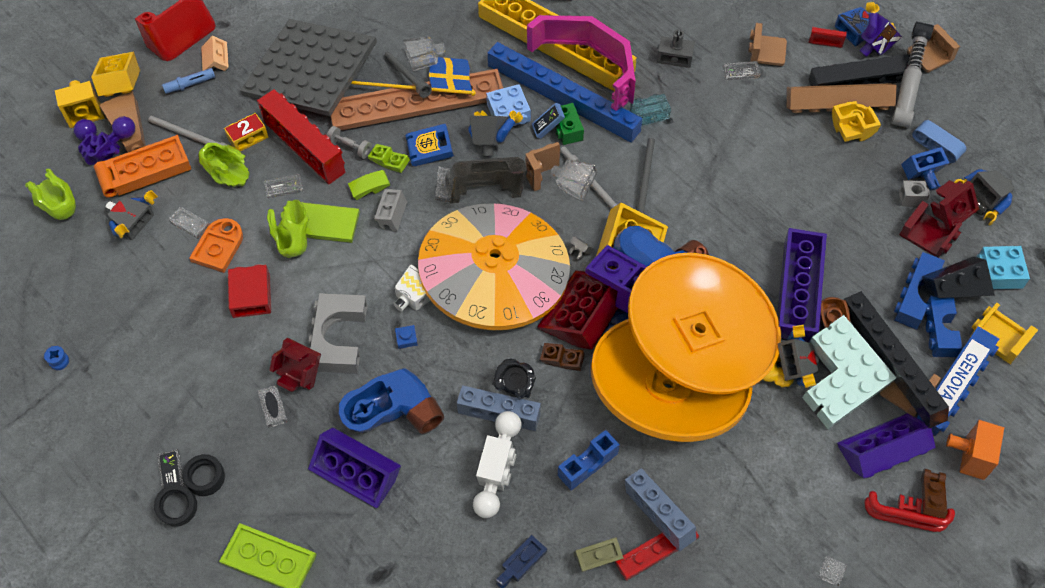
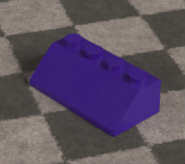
(887, 445)
(353, 467)

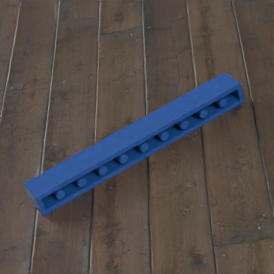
(564, 91)

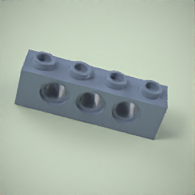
(489, 405)
(660, 509)

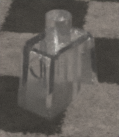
(422, 52)
(575, 178)

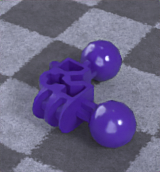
(104, 146)

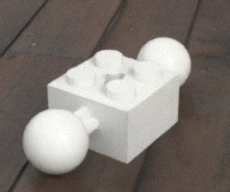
(495, 464)

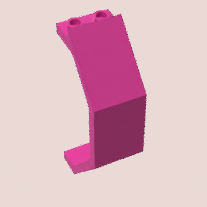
(590, 32)

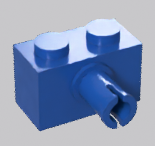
(925, 165)

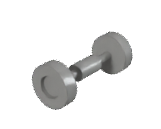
(363, 149)

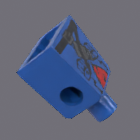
(854, 24)

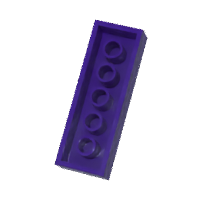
(801, 282)

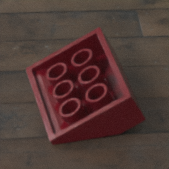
(582, 311)

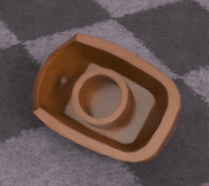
(832, 309)

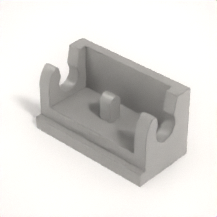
(391, 209)

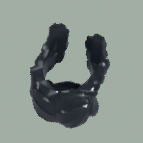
(514, 378)

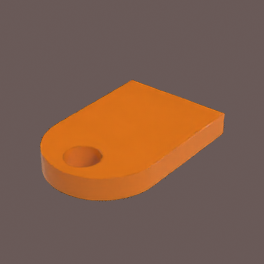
(218, 246)

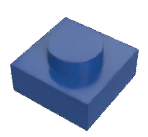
(406, 336)

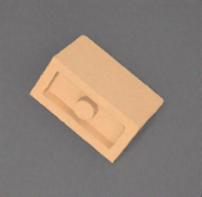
(214, 54)

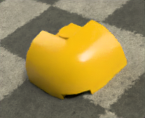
(855, 121)

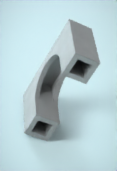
(330, 310)

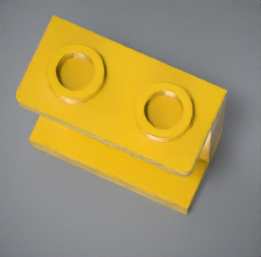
(1010, 334)

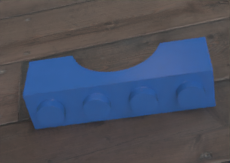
(912, 308)

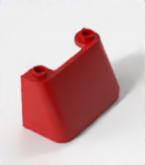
(175, 28)

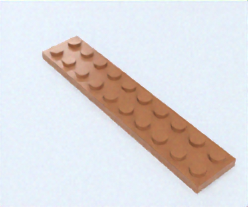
(405, 103)

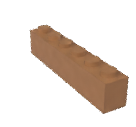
(826, 97)

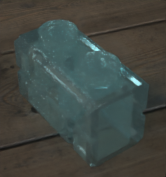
(651, 109)

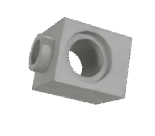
(913, 193)

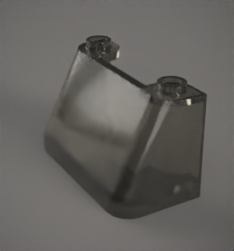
(507, 172)

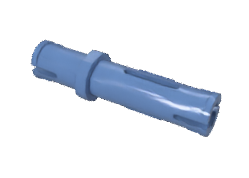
(181, 83)

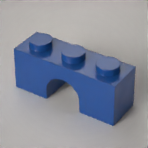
(942, 341)
(579, 468)

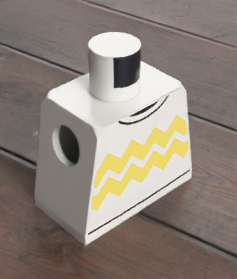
(410, 291)

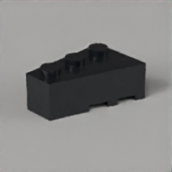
(960, 279)

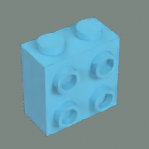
(1006, 266)

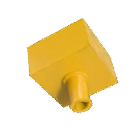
(79, 102)

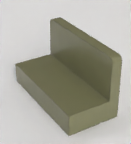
(598, 554)

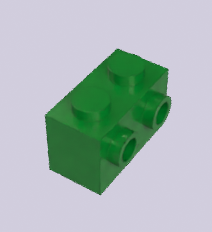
(570, 128)

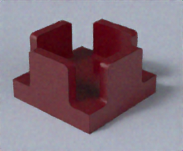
(958, 204)
(296, 365)

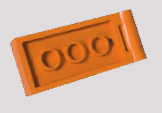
(142, 167)

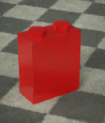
(249, 291)

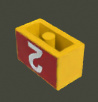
(246, 132)

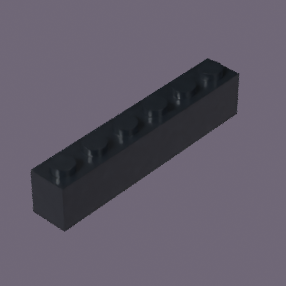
(869, 71)

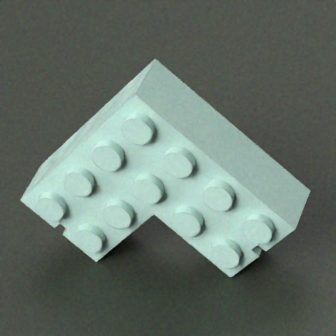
(855, 371)

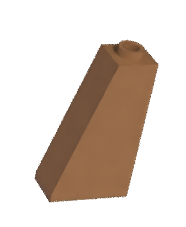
(126, 106)

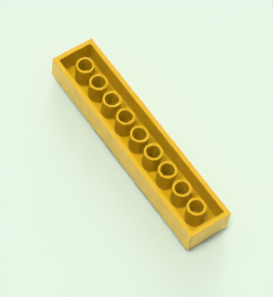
(514, 17)

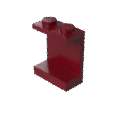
(929, 232)

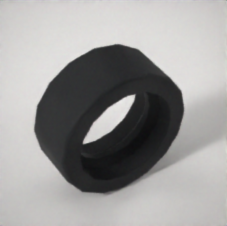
(195, 463)
(159, 504)

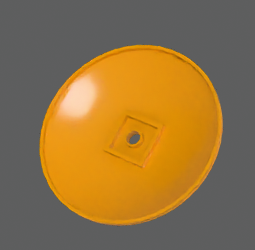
(720, 299)

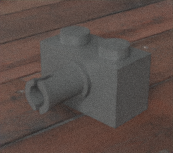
(676, 50)

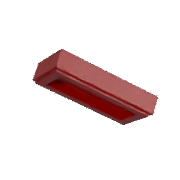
(827, 37)

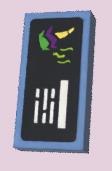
(548, 120)

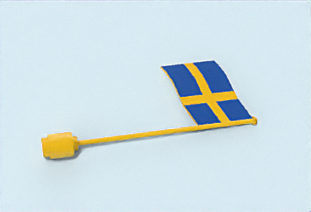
(446, 76)

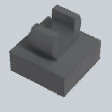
(581, 246)

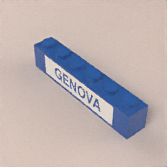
(964, 371)

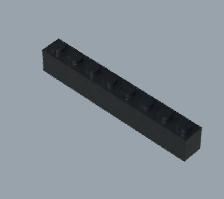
(908, 374)

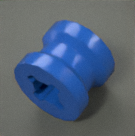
(56, 363)

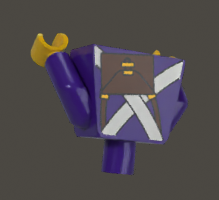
(879, 34)

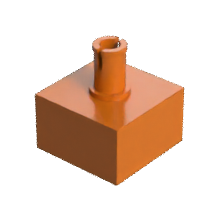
(980, 449)

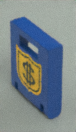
(425, 145)

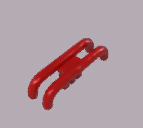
(907, 514)

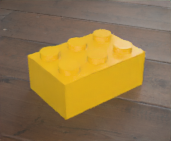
(115, 74)

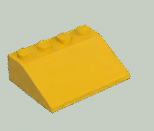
(624, 216)

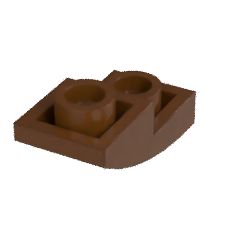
(563, 358)

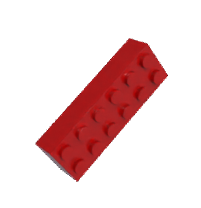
(302, 136)

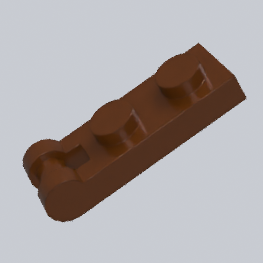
(934, 493)

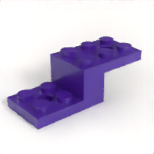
(620, 279)

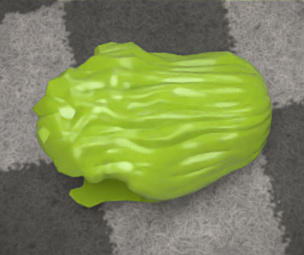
(224, 164)
(53, 196)
(291, 232)

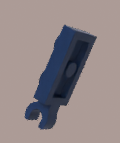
(521, 561)

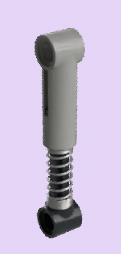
(912, 75)

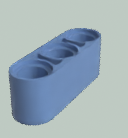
(933, 137)

